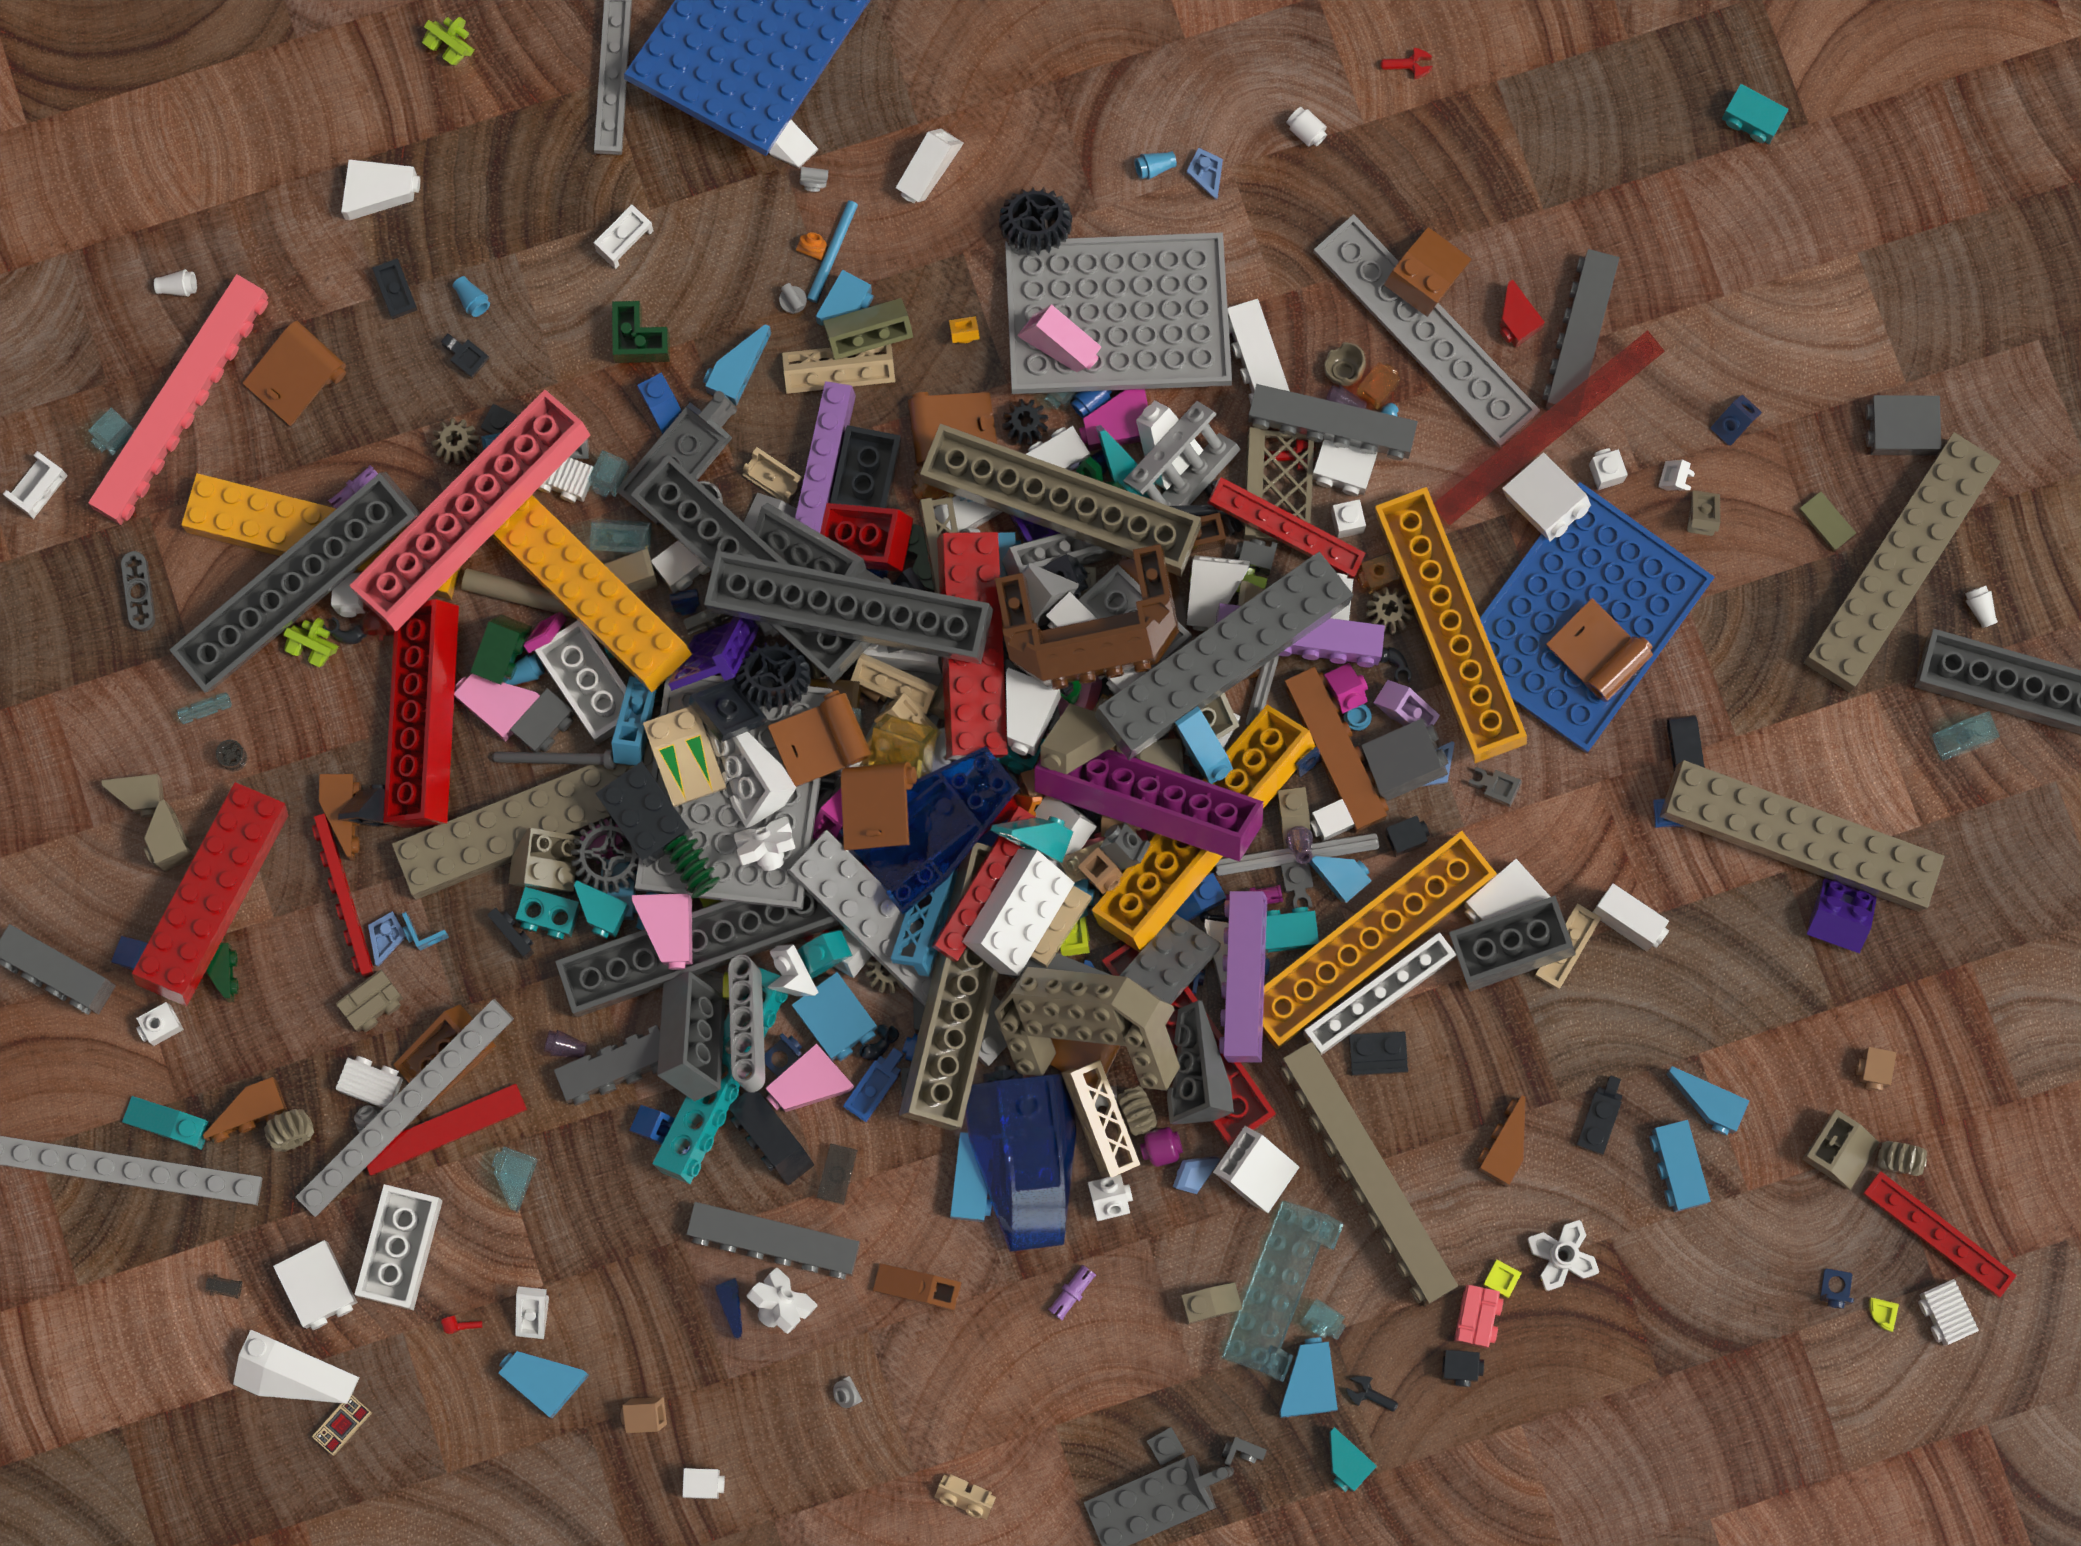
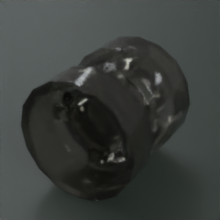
(231, 750)

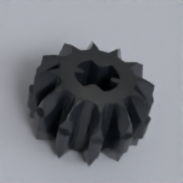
(1014, 424)

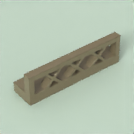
(931, 534)

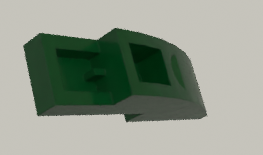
(221, 971)

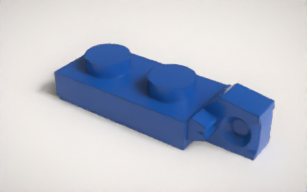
(874, 1086)

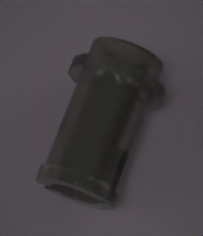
(223, 1286)

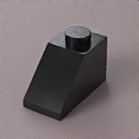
(366, 807)

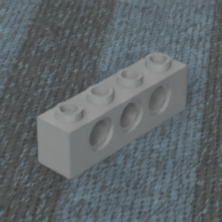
(1050, 548)

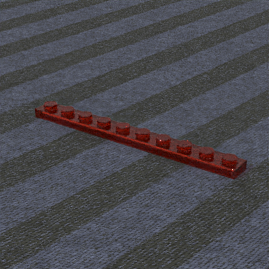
(1548, 427)

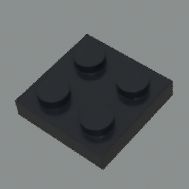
(727, 710)

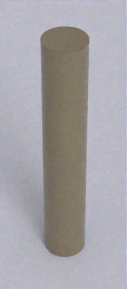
(511, 591)

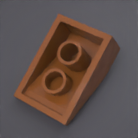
(1427, 271)
(433, 1041)

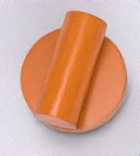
(812, 245)

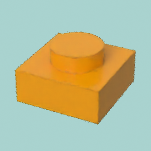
(964, 330)

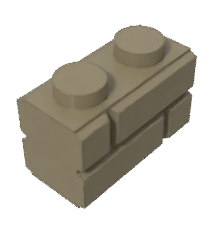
(370, 1001)

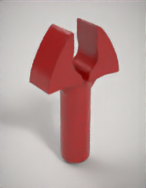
(1409, 63)
(1286, 456)

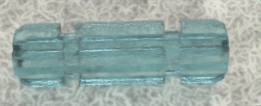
(204, 708)

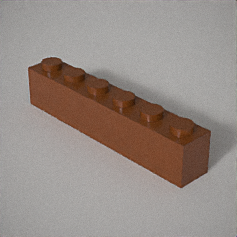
(1338, 755)

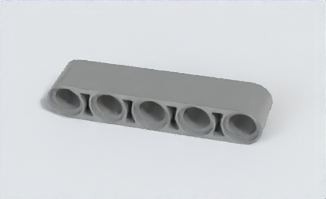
(751, 1034)

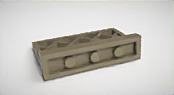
(1254, 474)

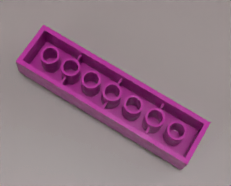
(1158, 802)

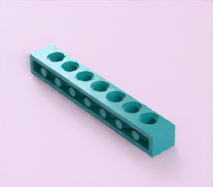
(683, 1132)

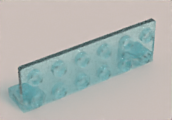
(1278, 1288)

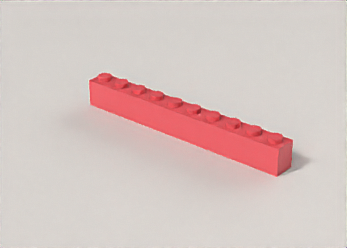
(178, 400)

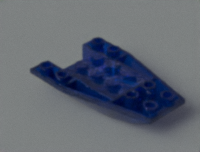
(944, 823)
(1025, 1154)

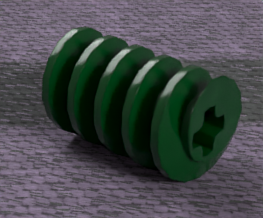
(691, 866)

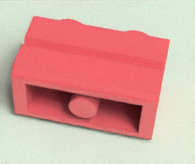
(1477, 1316)

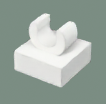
(1675, 475)

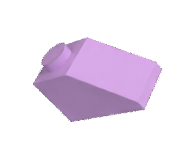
(1404, 704)

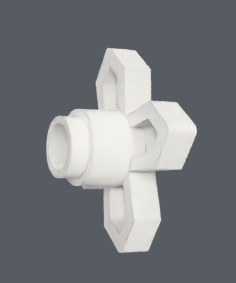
(765, 844)
(1569, 1242)
(779, 1303)

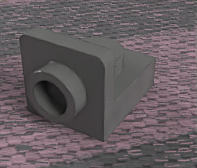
(1248, 1451)

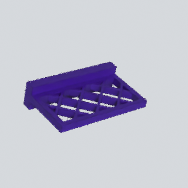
(716, 652)

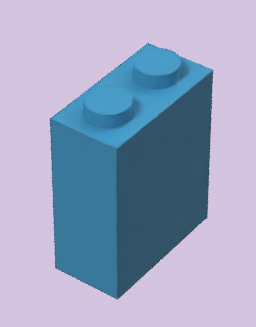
(835, 1018)

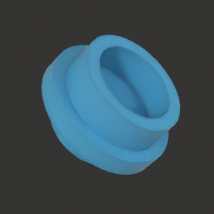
(1358, 718)

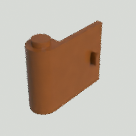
(295, 369)
(952, 410)
(1602, 653)
(823, 738)
(876, 802)
(1076, 1054)

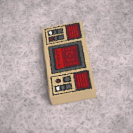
(342, 1425)

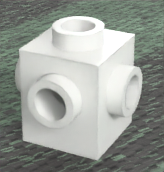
(1110, 1197)

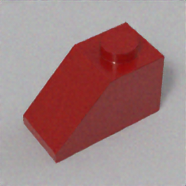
(1518, 316)

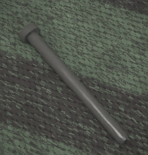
(556, 758)

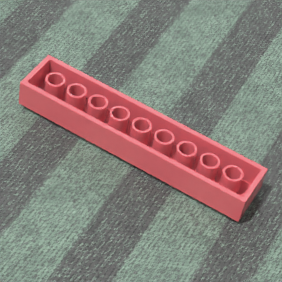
(470, 510)

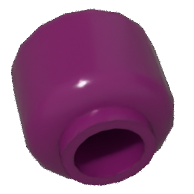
(1161, 1146)

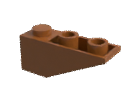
(334, 794)
(251, 1106)
(1507, 1150)
(918, 1287)

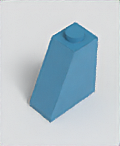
(542, 1380)
(1310, 1382)

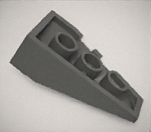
(1201, 1084)

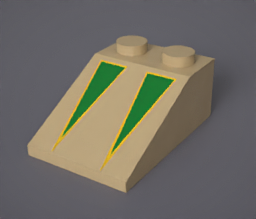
(684, 755)

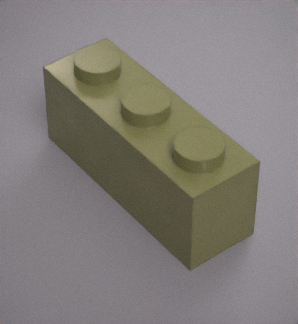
(868, 328)

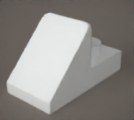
(795, 977)
(531, 1312)

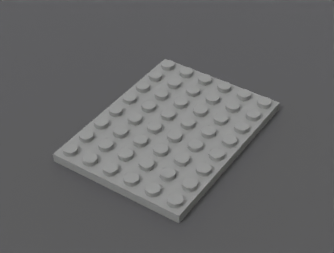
(1142, 298)
(716, 821)

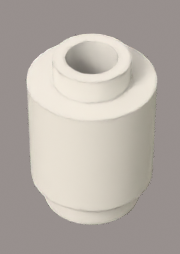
(1307, 127)

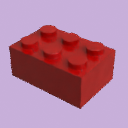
(870, 532)

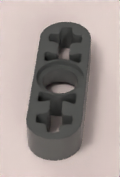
(143, 570)

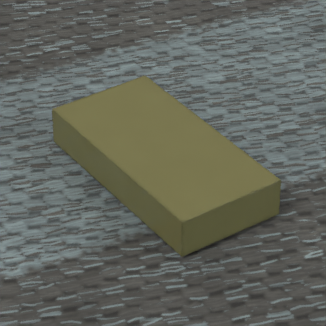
(1827, 521)

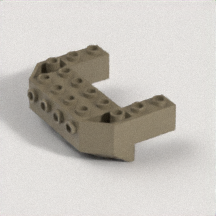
(1086, 1009)

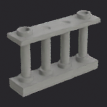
(1203, 467)

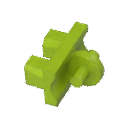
(438, 33)
(320, 647)

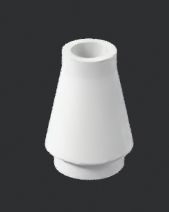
(178, 283)
(1982, 605)

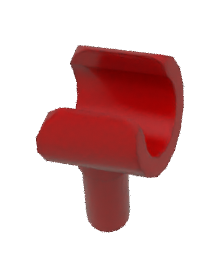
(451, 1326)

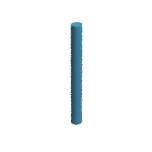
(832, 251)

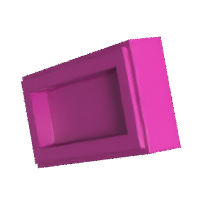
(545, 632)

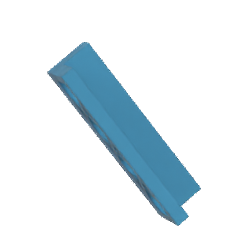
(933, 923)

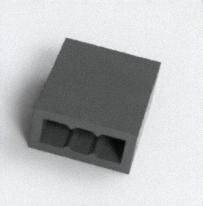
(1904, 425)
(1405, 759)

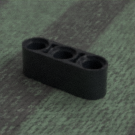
(1685, 740)

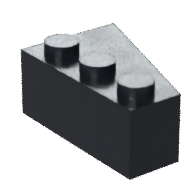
(770, 1136)

